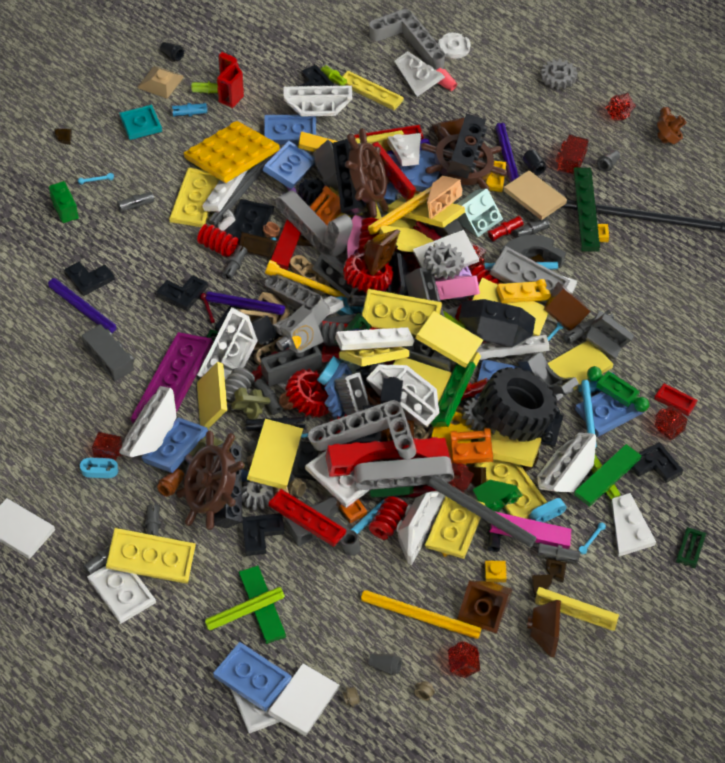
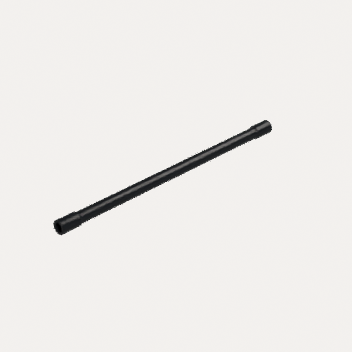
(653, 216)

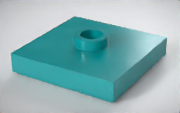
(140, 122)

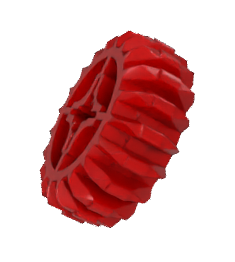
(358, 275)
(307, 393)

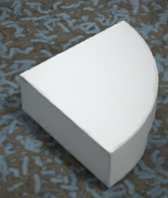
(227, 221)

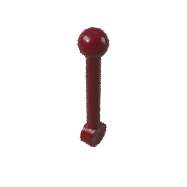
(203, 297)

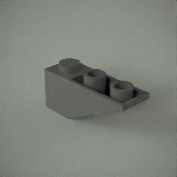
(424, 354)
(299, 534)

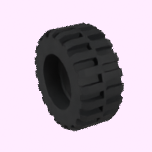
(517, 404)

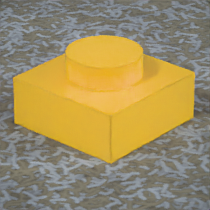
(603, 232)
(495, 571)

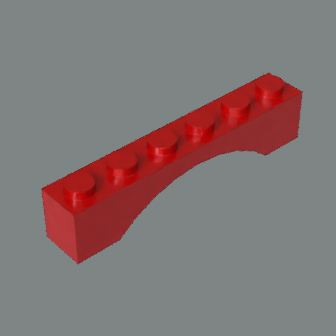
(344, 457)

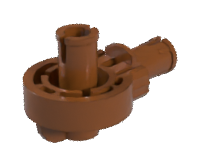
(670, 126)

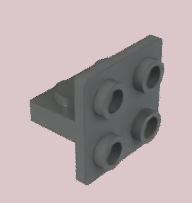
(608, 335)

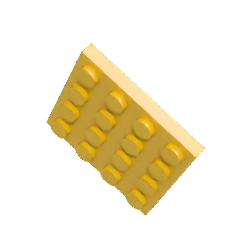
(231, 151)

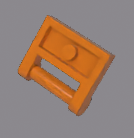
(330, 209)
(473, 451)

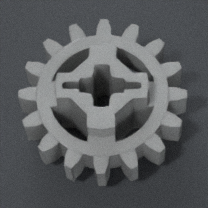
(559, 74)
(444, 260)

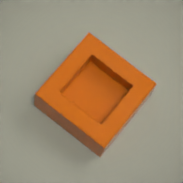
(354, 511)

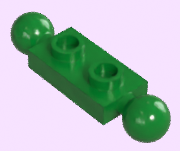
(618, 389)

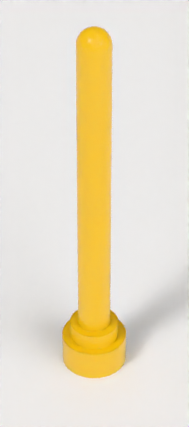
(273, 269)

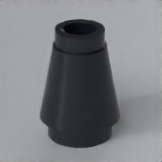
(173, 51)

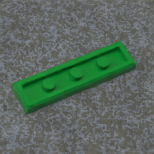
(452, 394)
(607, 475)
(267, 616)

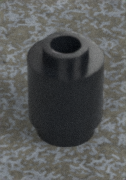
(534, 162)

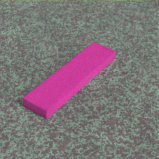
(544, 532)

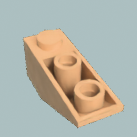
(442, 194)

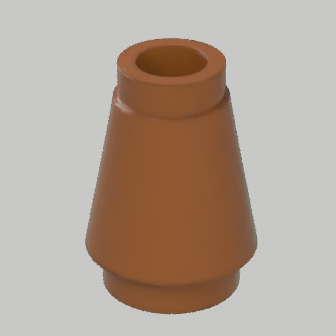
(169, 484)

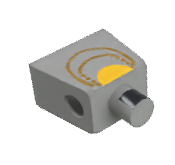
(300, 331)

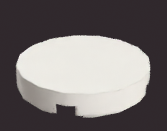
(454, 45)

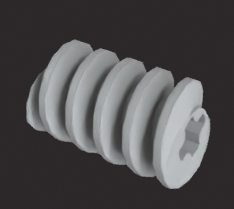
(237, 379)

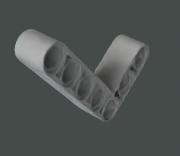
(406, 23)
(326, 239)
(298, 296)
(367, 427)

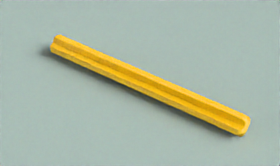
(400, 211)
(421, 614)

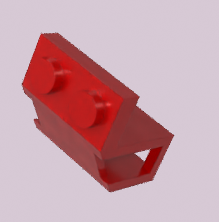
(230, 80)

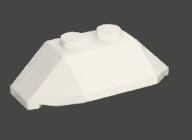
(318, 99)
(232, 344)
(418, 395)
(151, 425)
(569, 464)
(417, 523)

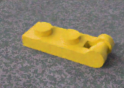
(523, 291)

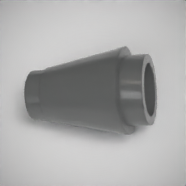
(607, 161)
(386, 662)

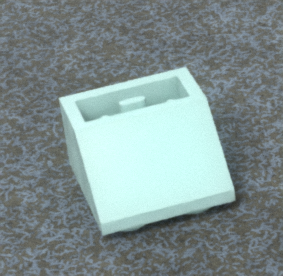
(479, 213)

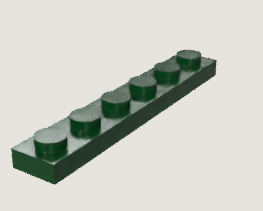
(586, 209)

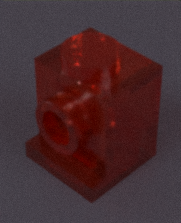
(107, 446)

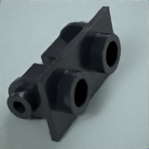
(551, 433)

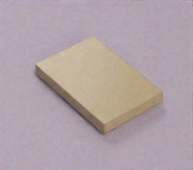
(535, 195)

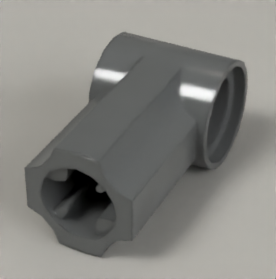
(349, 549)

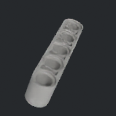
(402, 472)

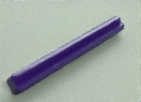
(506, 151)
(245, 303)
(81, 305)

